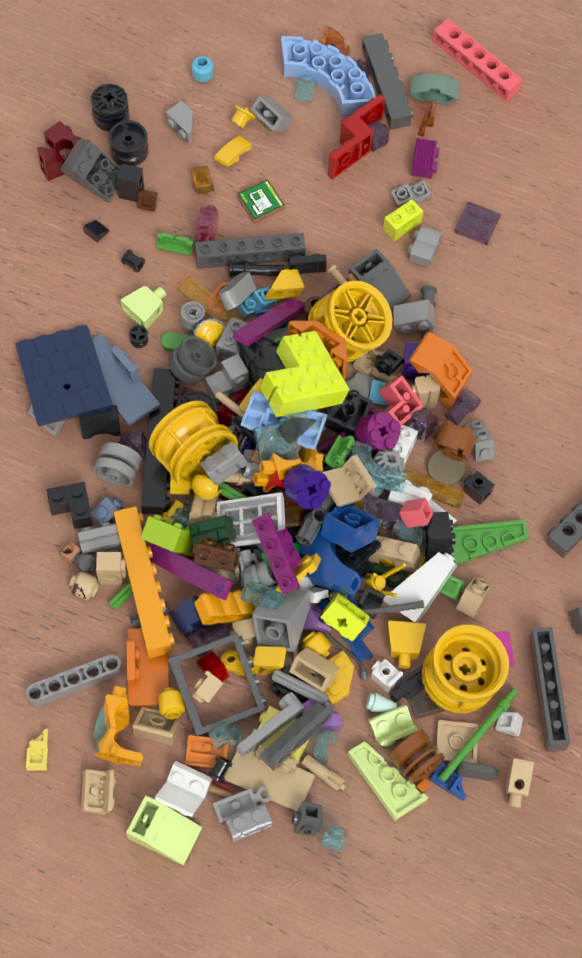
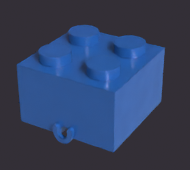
(350, 527)

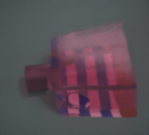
(207, 219)

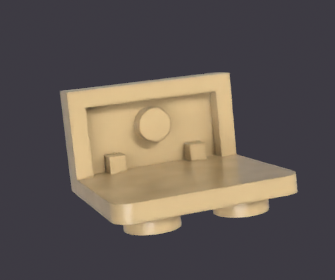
(350, 482)

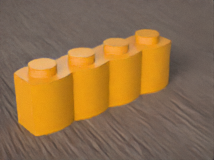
(215, 610)

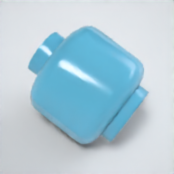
(202, 69)

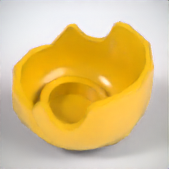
(204, 487)

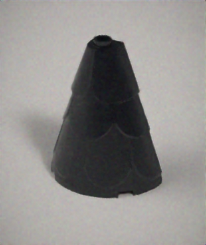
(260, 358)

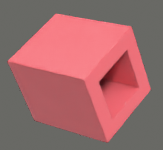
(416, 512)

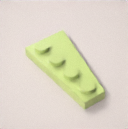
(388, 785)

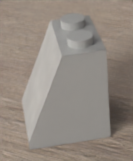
(283, 625)

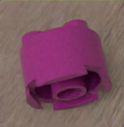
(378, 431)

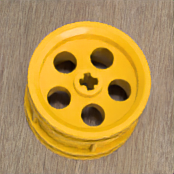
(187, 439)

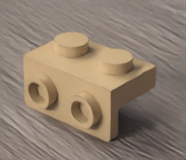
(98, 791)

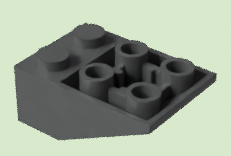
(91, 169)
(380, 274)

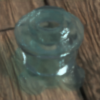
(180, 517)

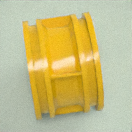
(359, 315)
(481, 646)

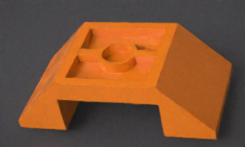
(332, 341)
(444, 365)

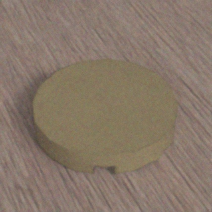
(445, 469)

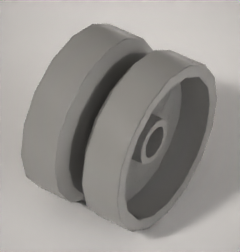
(117, 464)

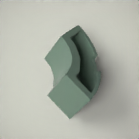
(434, 88)

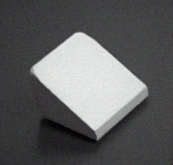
(509, 723)

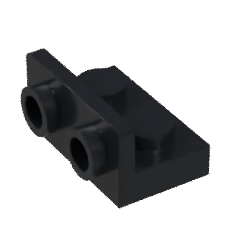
(308, 264)

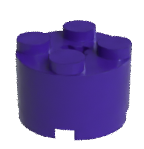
(306, 486)

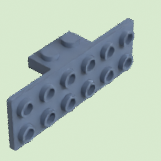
(123, 382)

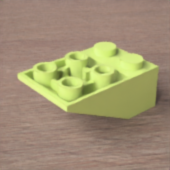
(163, 830)

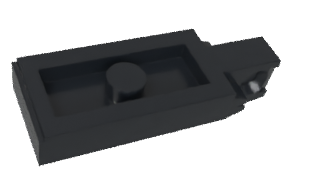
(409, 685)

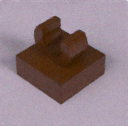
(147, 200)

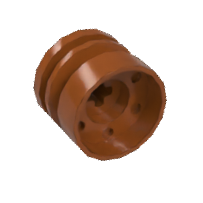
(419, 759)

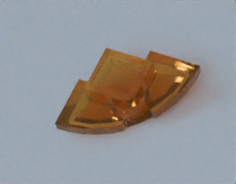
(336, 40)
(428, 119)

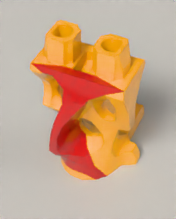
(274, 471)

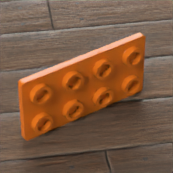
(145, 675)

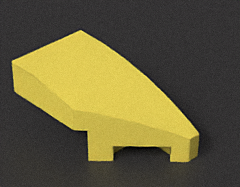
(38, 753)

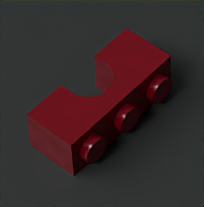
(60, 137)

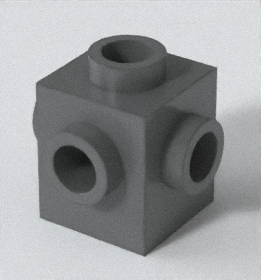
(307, 819)

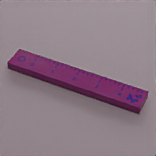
(191, 572)

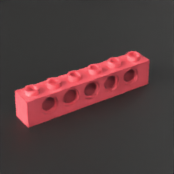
(477, 59)

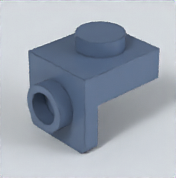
(105, 509)

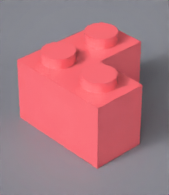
(401, 399)

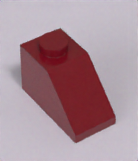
(50, 162)

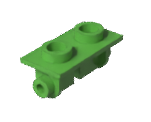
(175, 243)
(339, 451)

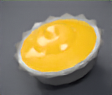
(210, 331)

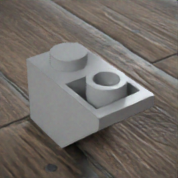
(181, 120)

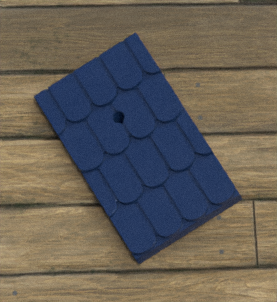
(63, 363)

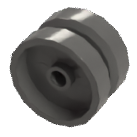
(192, 360)

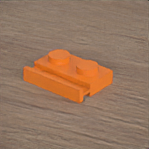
(202, 752)

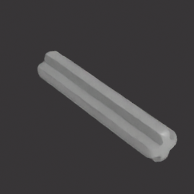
(300, 687)

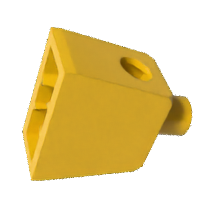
(405, 641)

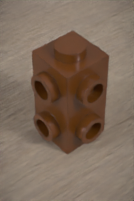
(216, 555)

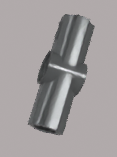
(311, 526)

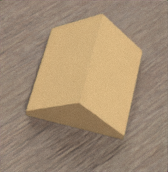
(155, 727)

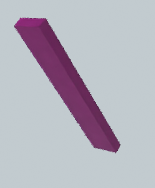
(269, 321)

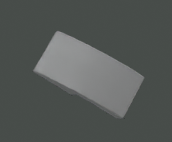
(416, 192)

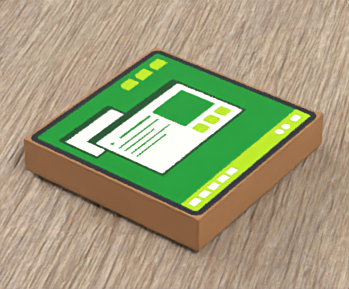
(260, 201)

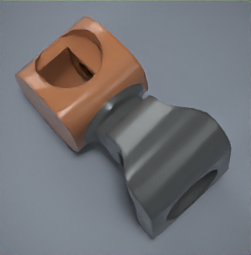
(73, 554)

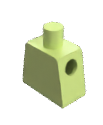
(144, 305)

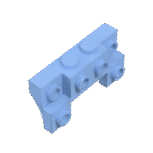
(260, 413)

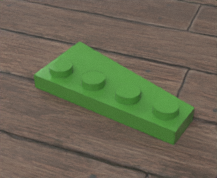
(483, 539)

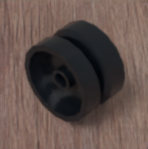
(128, 143)

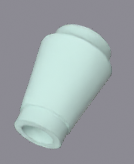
(379, 703)

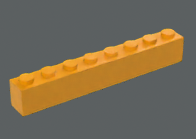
(143, 584)

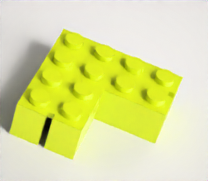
(309, 377)

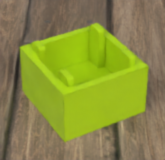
(167, 534)

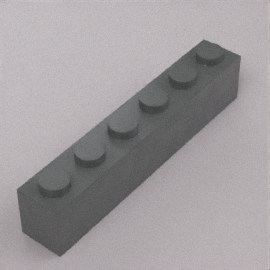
(387, 81)
(549, 689)

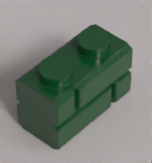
(217, 528)

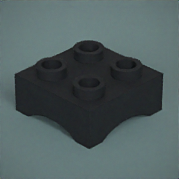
(100, 422)

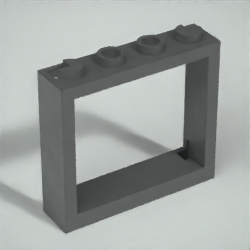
(251, 679)

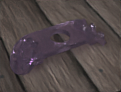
(388, 511)

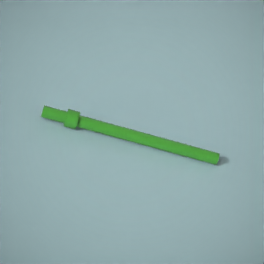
(501, 706)

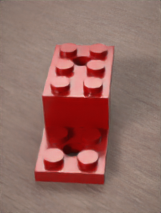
(355, 136)

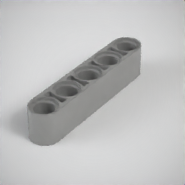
(80, 672)

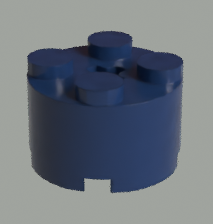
(187, 618)

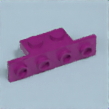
(279, 552)

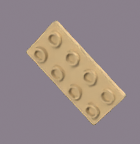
(285, 785)

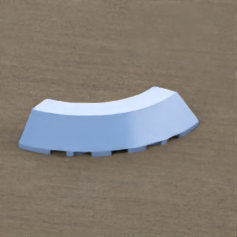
(330, 70)

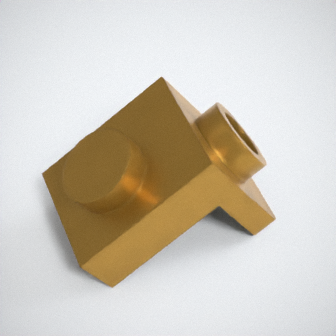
(202, 180)

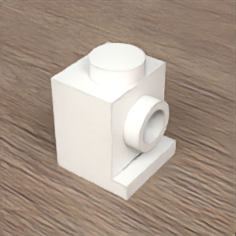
(388, 681)

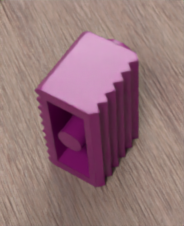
(424, 158)

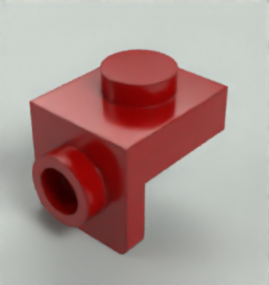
(213, 665)

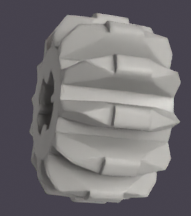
(390, 460)

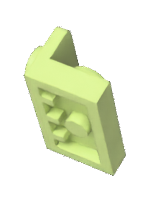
(392, 726)

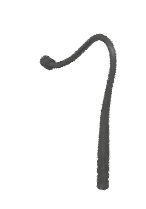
(385, 609)

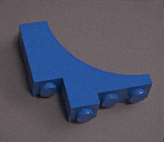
(330, 572)

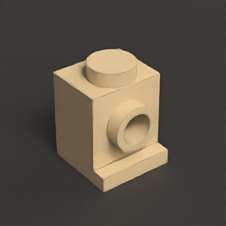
(206, 688)

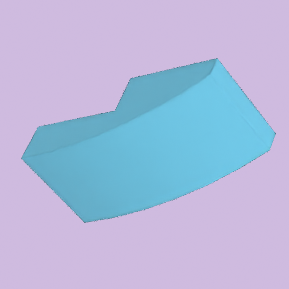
(255, 302)

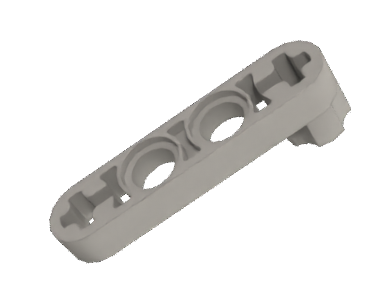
(291, 709)

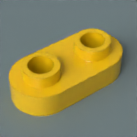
(235, 666)

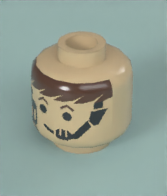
(84, 585)

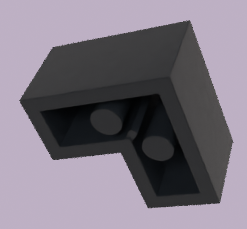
(71, 499)
(439, 535)

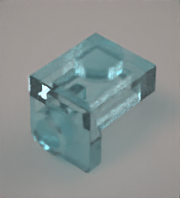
(305, 89)
(225, 734)
(320, 749)

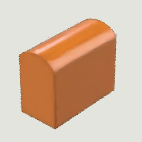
(423, 785)

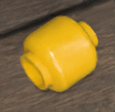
(318, 643)
(171, 703)

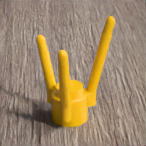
(378, 582)

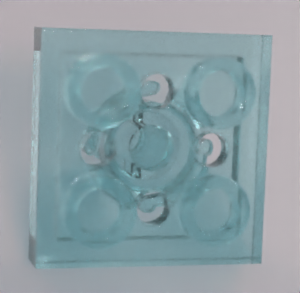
(274, 443)

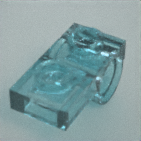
(334, 838)

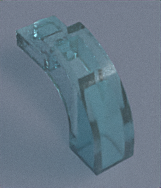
(382, 477)

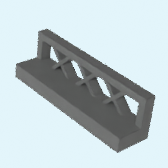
(296, 735)

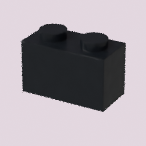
(129, 182)

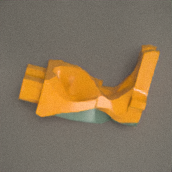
(111, 720)

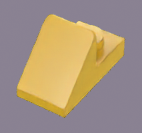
(269, 659)

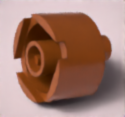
(454, 441)

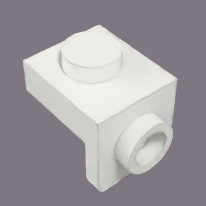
(315, 593)

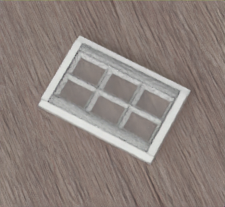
(250, 508)

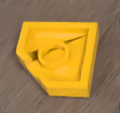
(309, 565)
(342, 683)

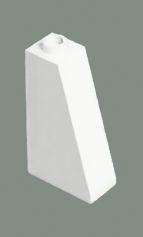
(423, 585)

